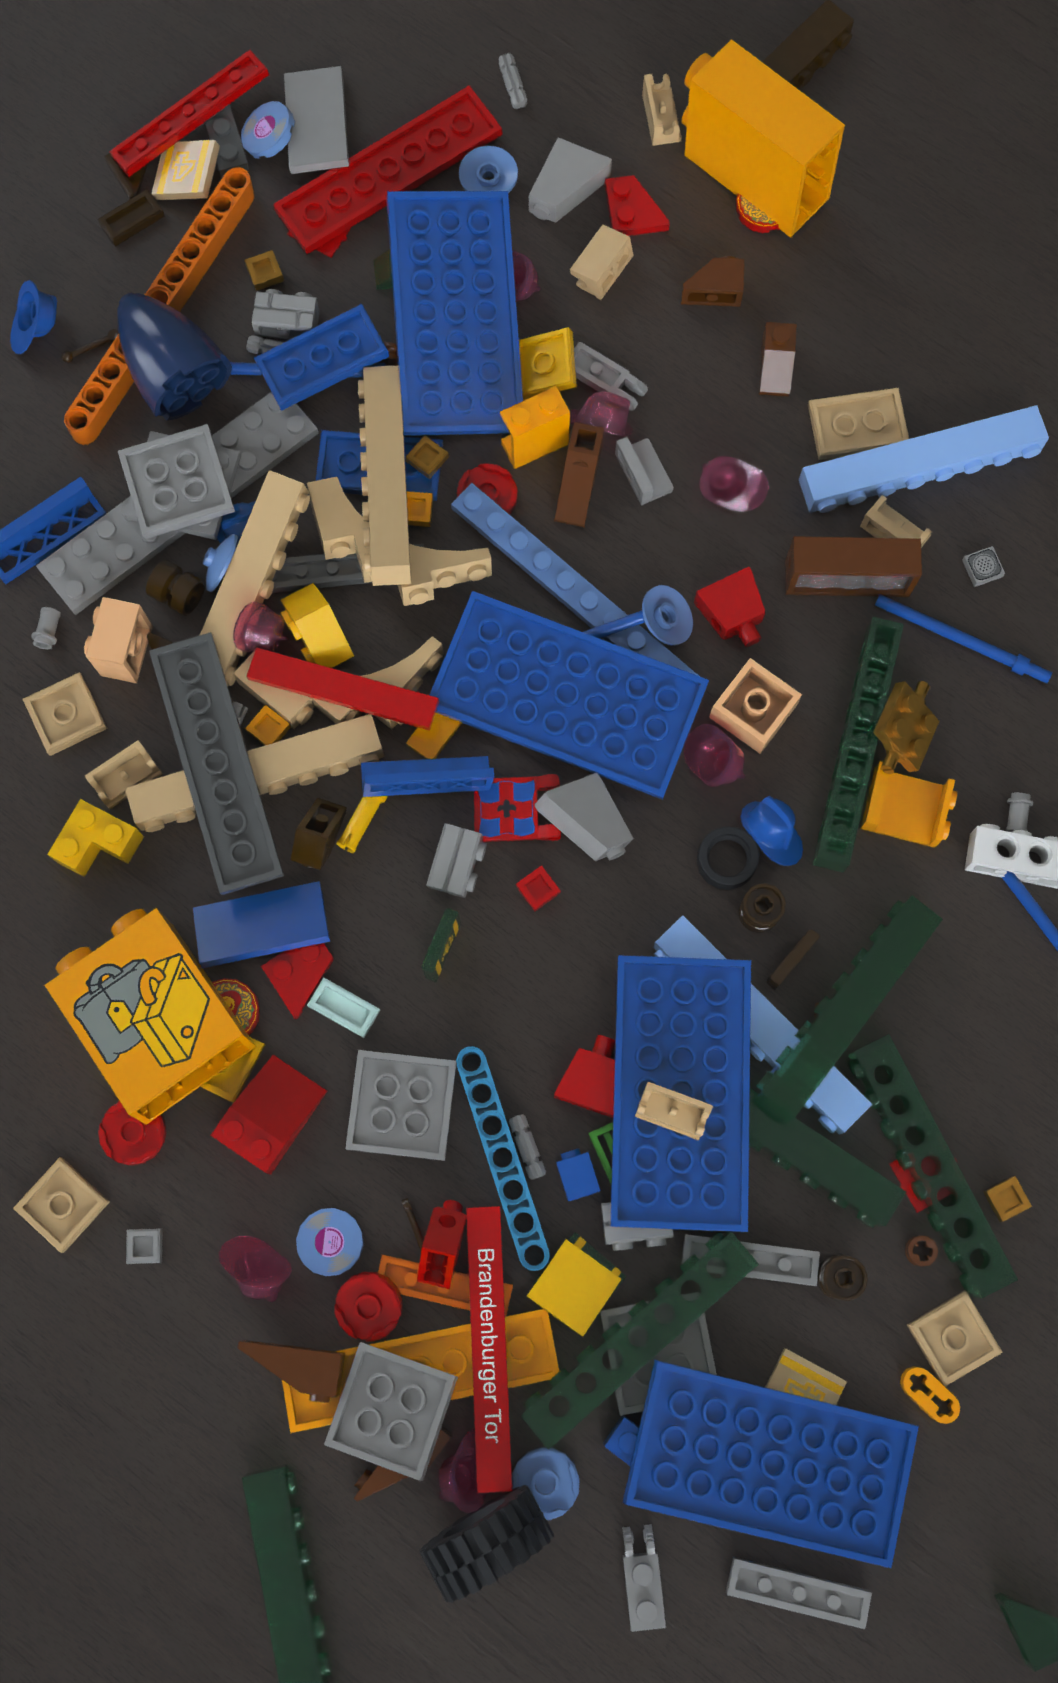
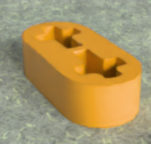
(924, 1400)

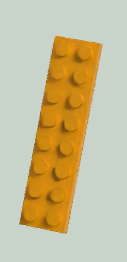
(529, 1361)

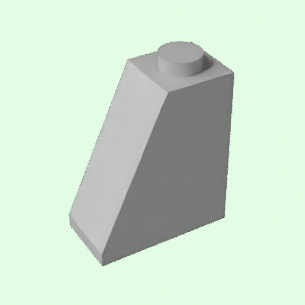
(567, 180)
(587, 817)

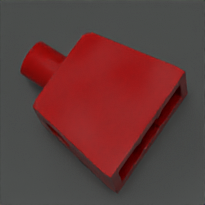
(733, 606)
(590, 1078)
(443, 1238)

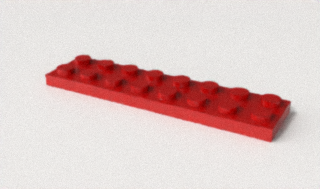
(391, 164)

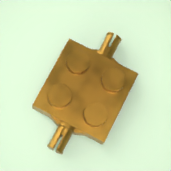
(906, 727)

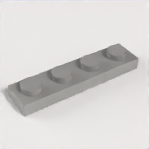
(774, 1262)
(799, 1592)

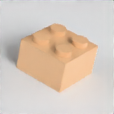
(118, 639)
(755, 705)

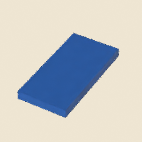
(321, 357)
(341, 458)
(260, 924)

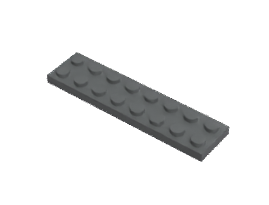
(216, 764)

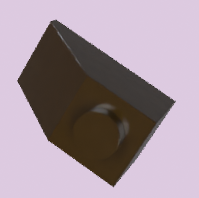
(317, 833)

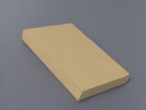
(857, 422)

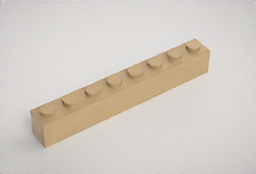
(385, 477)
(255, 561)
(274, 766)

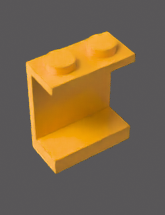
(536, 427)
(908, 807)

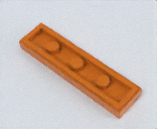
(404, 1276)

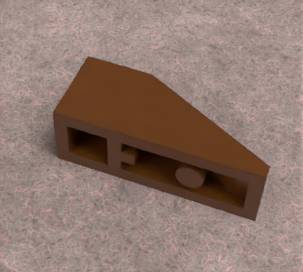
(305, 1369)

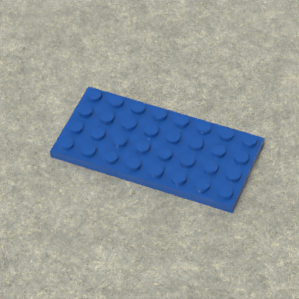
(454, 310)
(568, 694)
(688, 1032)
(771, 1464)

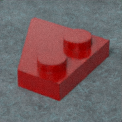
(632, 208)
(298, 974)

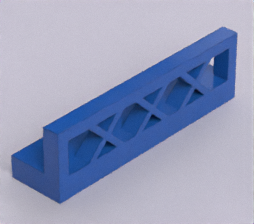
(42, 519)
(426, 776)

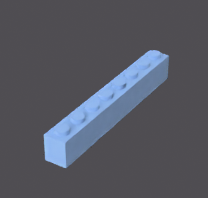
(923, 459)
(770, 1032)

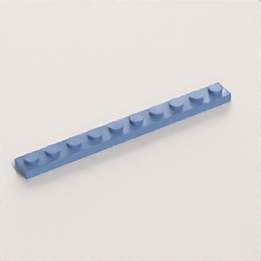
(555, 574)

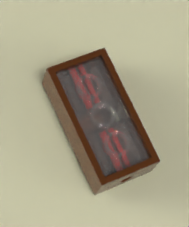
(853, 566)

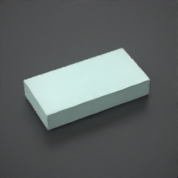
(343, 1007)

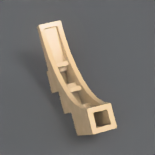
(342, 535)
(298, 708)

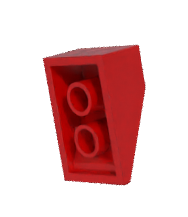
(269, 1114)

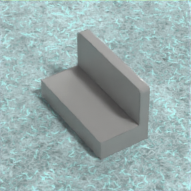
(643, 469)

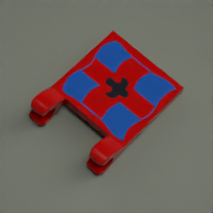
(509, 809)

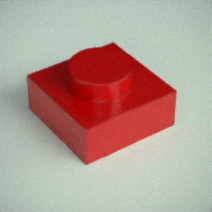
(538, 888)

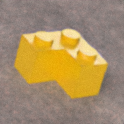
(314, 622)
(88, 833)

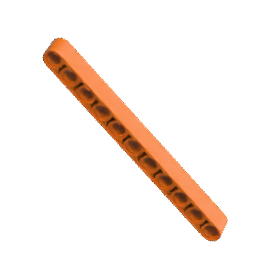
(163, 289)

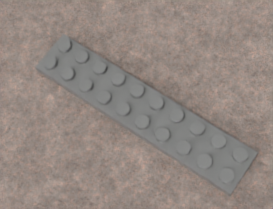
(116, 547)

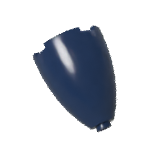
(168, 356)

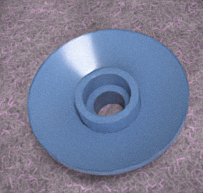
(488, 162)
(218, 561)
(667, 615)

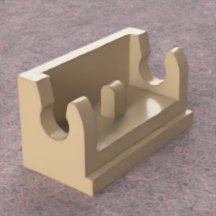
(660, 111)
(602, 261)
(885, 522)
(121, 771)
(673, 1111)

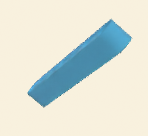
(502, 1140)

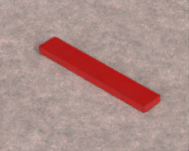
(189, 113)
(343, 688)

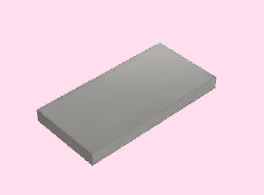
(320, 120)

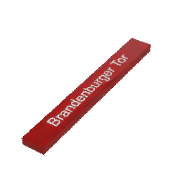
(489, 1350)

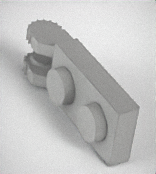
(605, 374)
(643, 1583)

